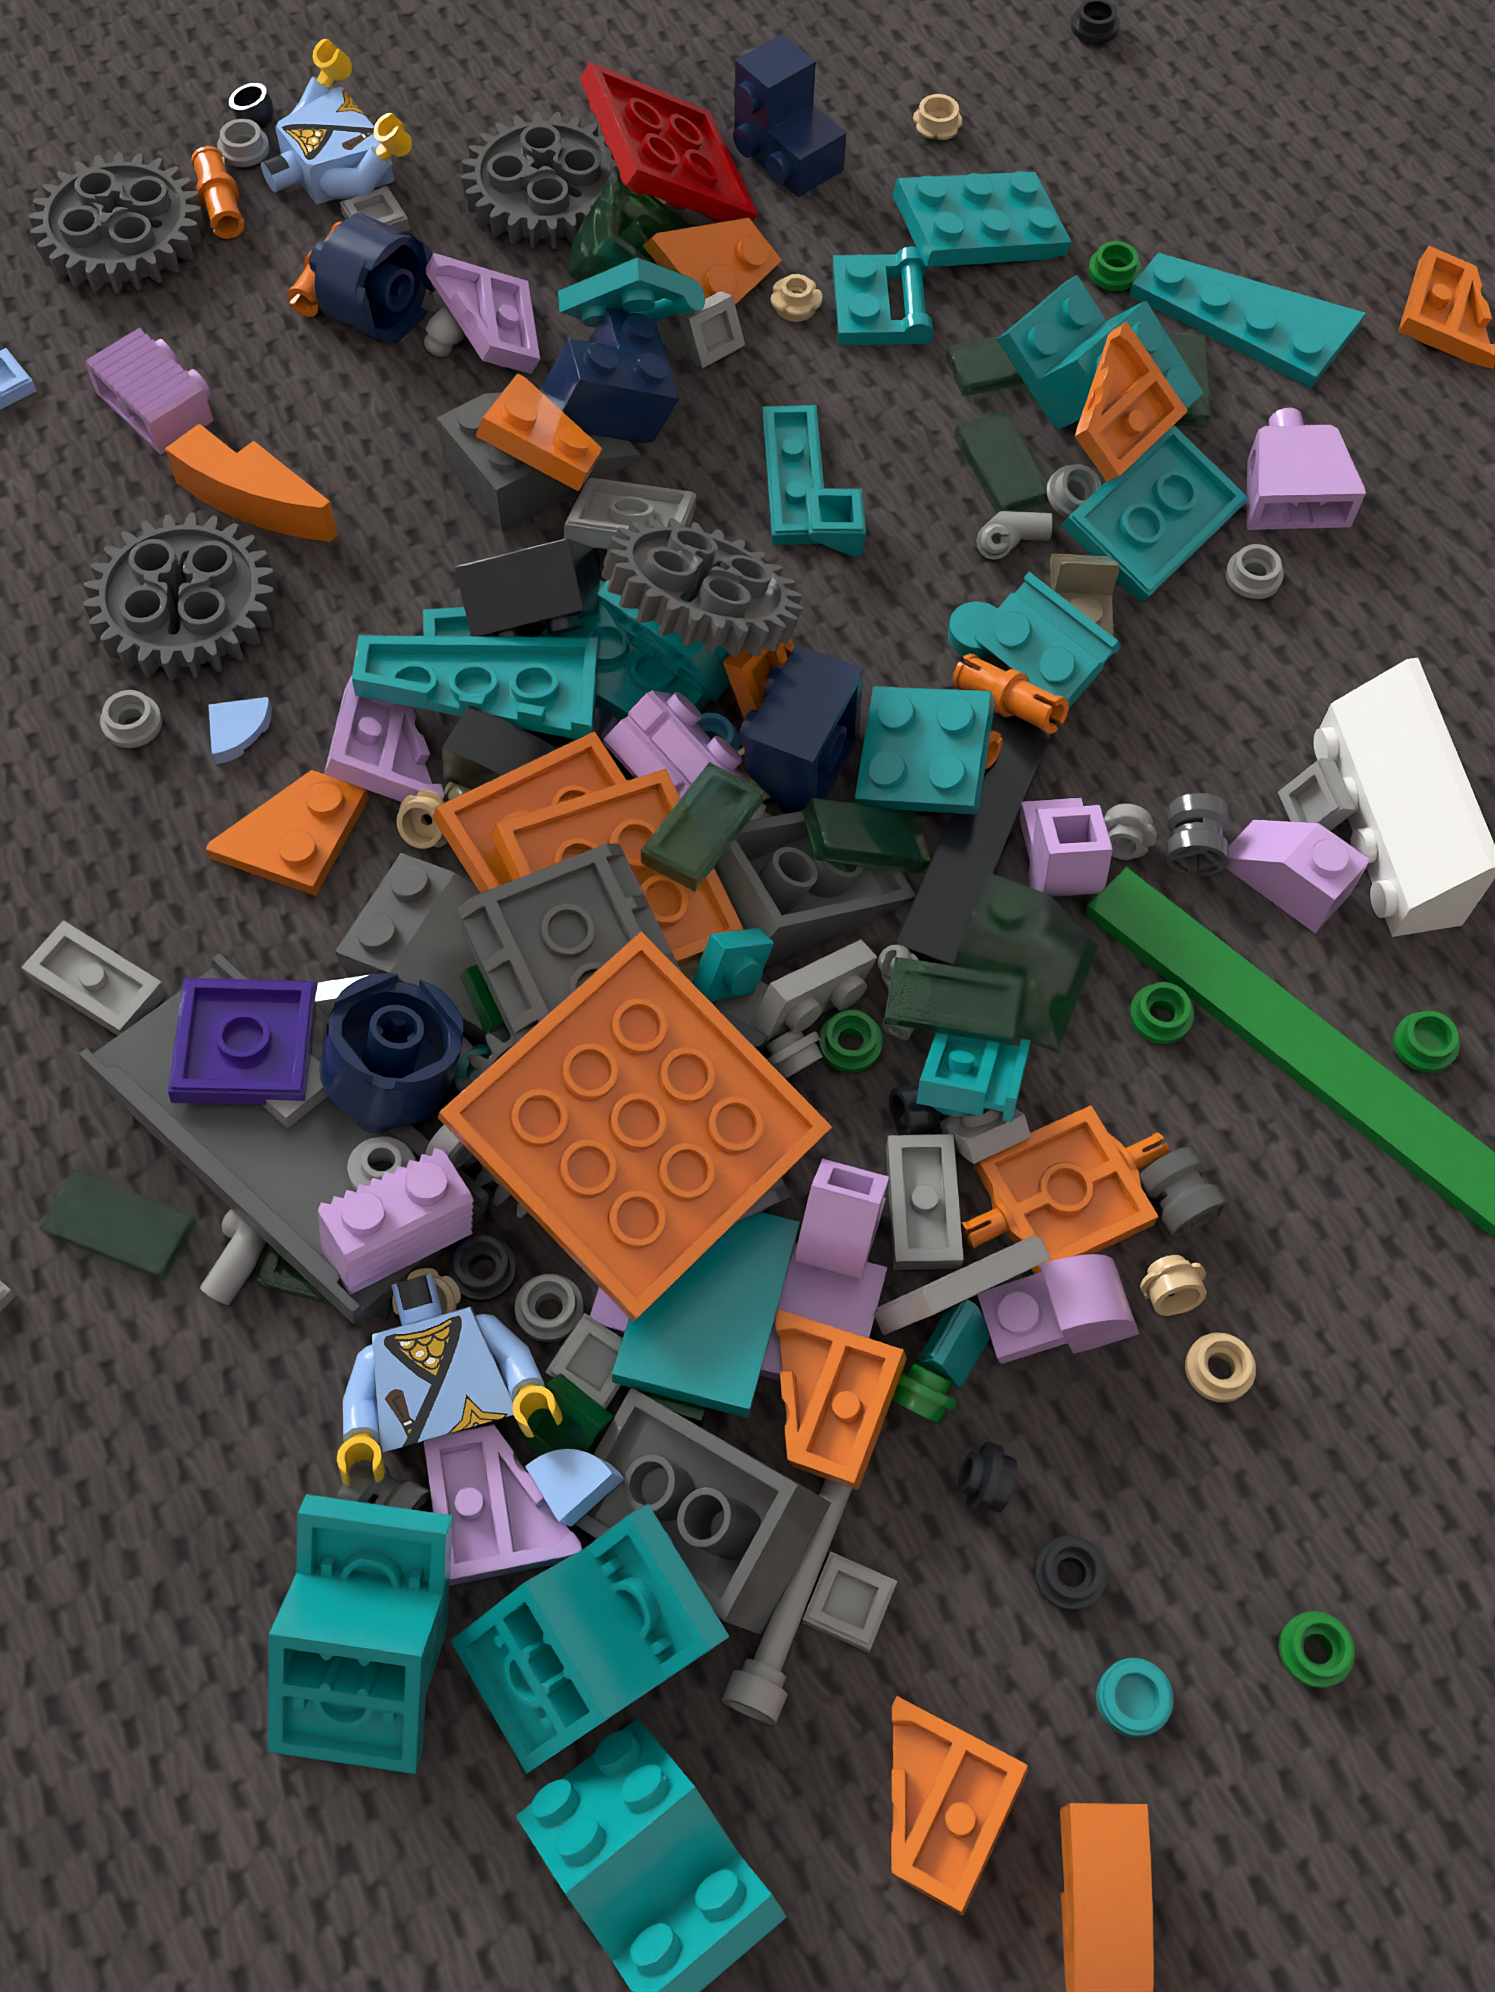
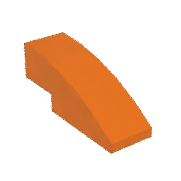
(250, 486)
(1107, 1898)

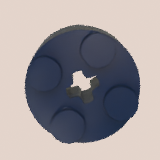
(369, 265)
(390, 1051)

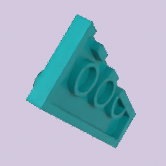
(1260, 320)
(523, 680)

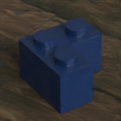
(778, 117)
(616, 380)

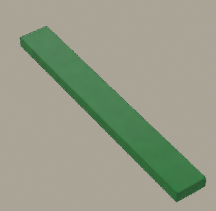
(1301, 1045)

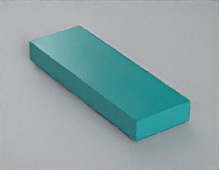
(791, 467)

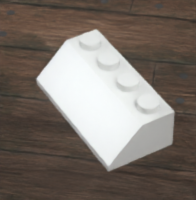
(1411, 802)

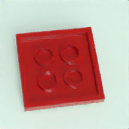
(666, 146)

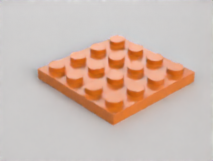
(634, 1124)

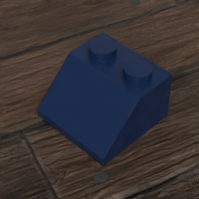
(803, 727)

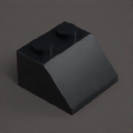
(531, 590)

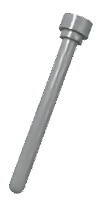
(758, 1685)

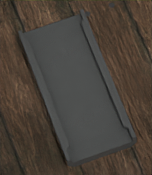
(554, 932)
(250, 1158)

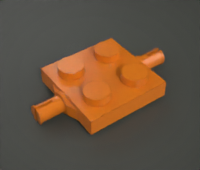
(1068, 1187)

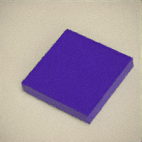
(242, 1041)

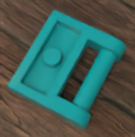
(632, 288)
(864, 299)

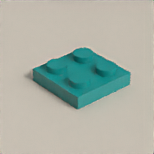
(925, 749)

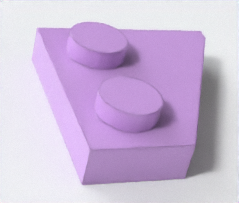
(490, 310)
(379, 748)
(495, 1506)

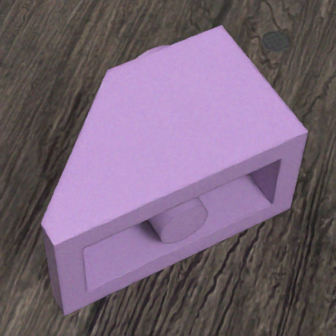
(1297, 867)

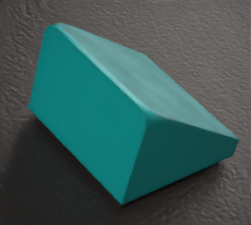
(837, 519)
(956, 1342)

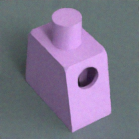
(1300, 476)

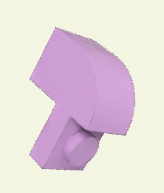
(1066, 846)
(841, 1218)
(1067, 1302)

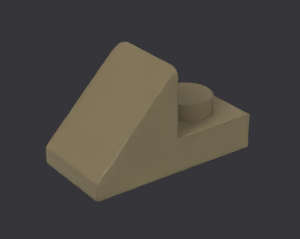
(1086, 584)

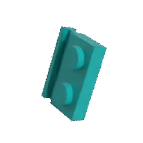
(1047, 640)
(972, 1075)

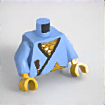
(331, 142)
(435, 1379)

